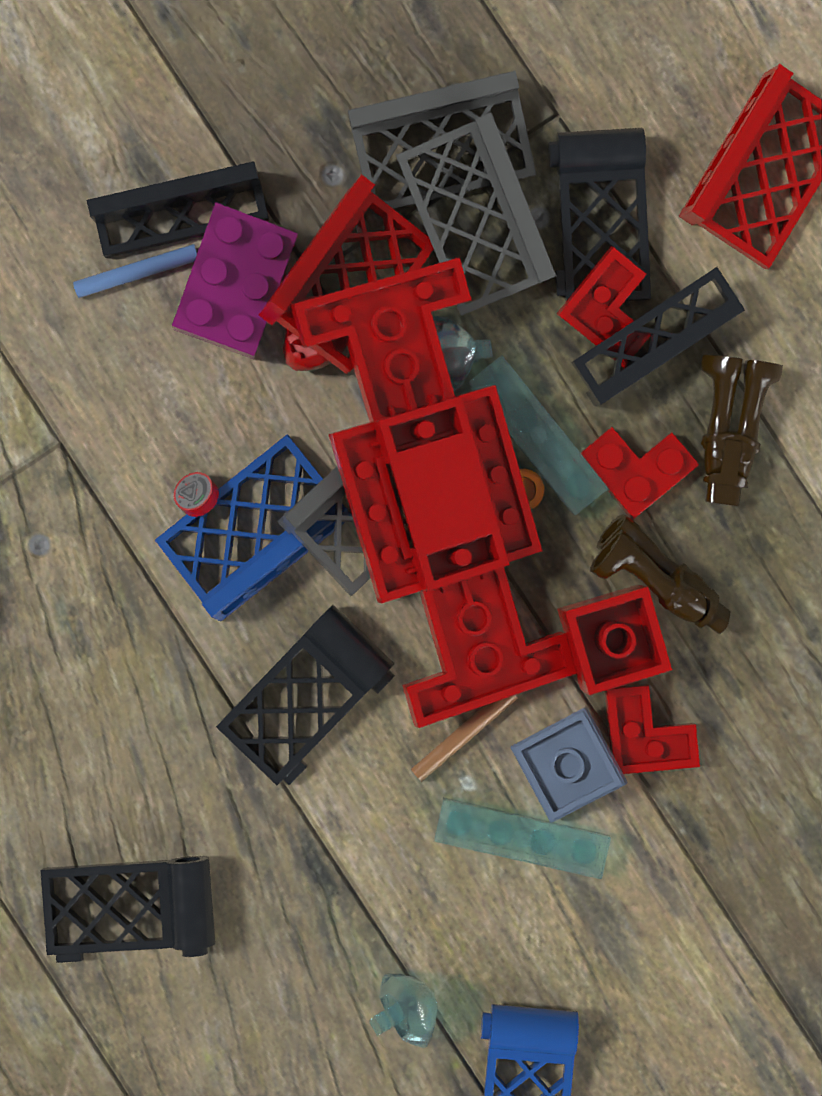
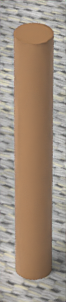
(460, 737)

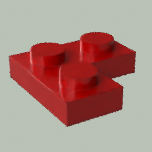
(597, 300)
(635, 480)
(638, 743)

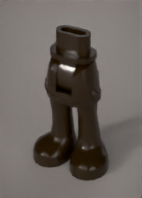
(728, 452)
(676, 586)

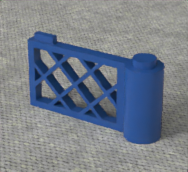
(531, 1036)

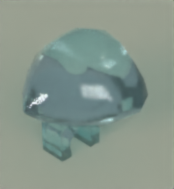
(459, 349)
(408, 1007)

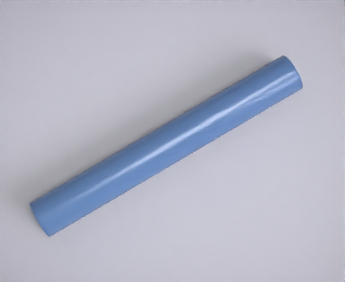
(135, 271)

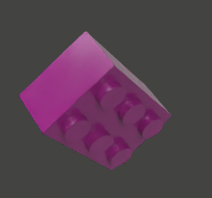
(233, 280)

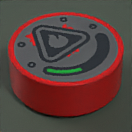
(196, 494)

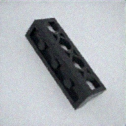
(169, 195)
(666, 350)

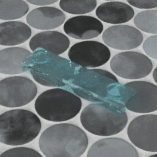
(542, 438)
(522, 838)

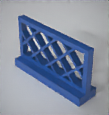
(266, 562)

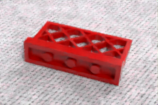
(733, 156)
(329, 244)

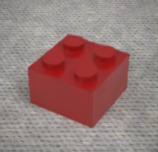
(615, 639)

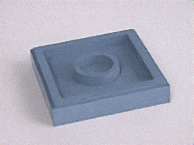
(568, 764)

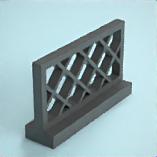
(435, 105)
(510, 198)
(312, 509)

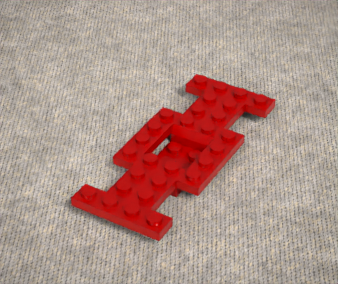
(454, 487)

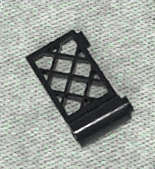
(593, 159)
(346, 656)
(183, 910)

